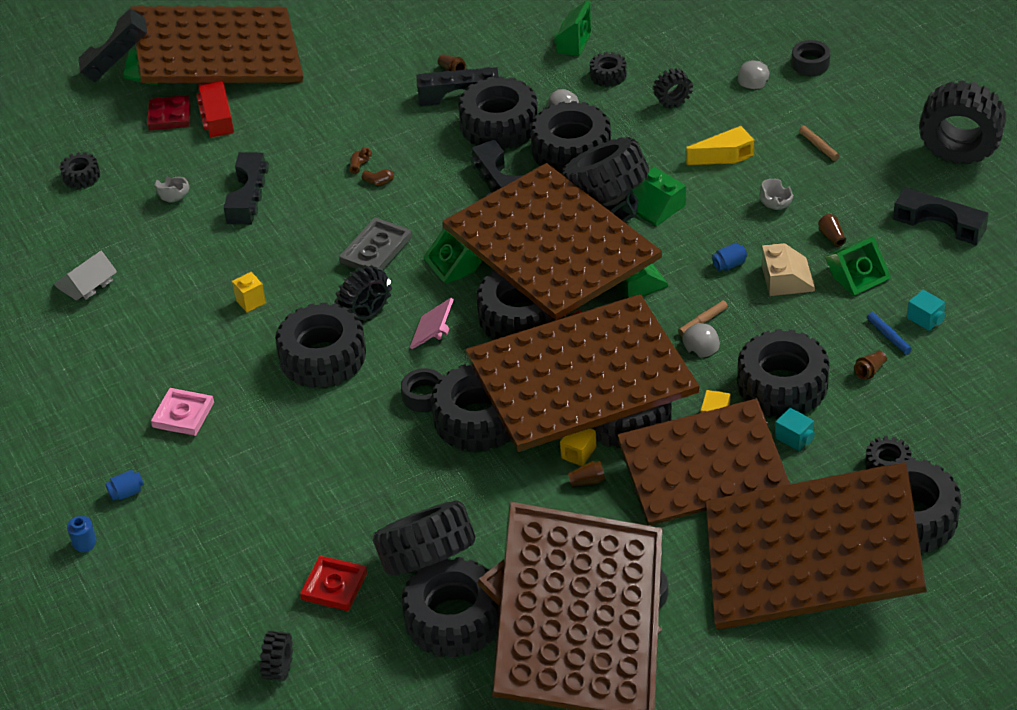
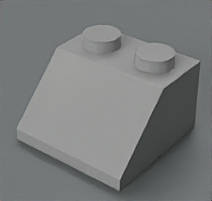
(87, 276)

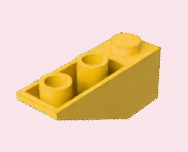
(722, 149)

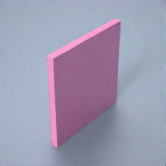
(432, 324)

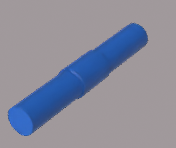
(889, 333)

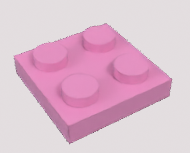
(182, 411)

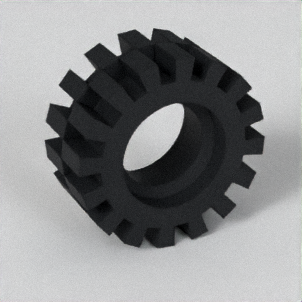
(608, 69)
(667, 81)
(80, 170)
(884, 448)
(276, 655)

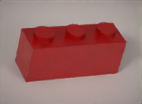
(215, 109)

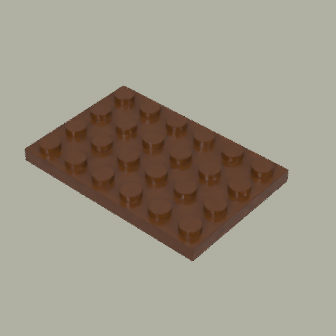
(700, 460)

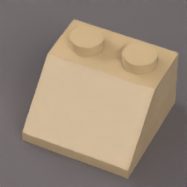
(785, 270)

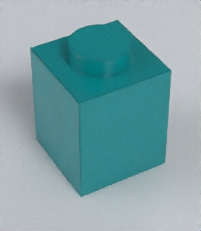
(926, 310)
(794, 429)

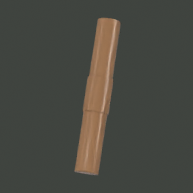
(819, 143)
(705, 316)

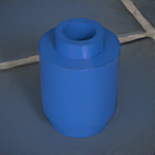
(729, 257)
(124, 485)
(81, 533)

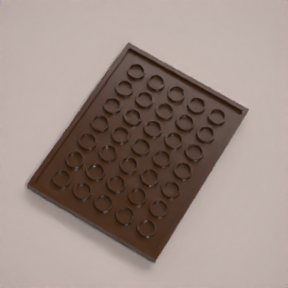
(217, 45)
(551, 241)
(581, 372)
(814, 546)
(578, 611)

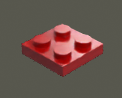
(333, 583)

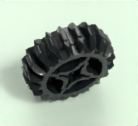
(364, 292)

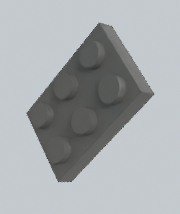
(376, 245)

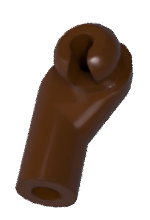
(359, 158)
(379, 178)

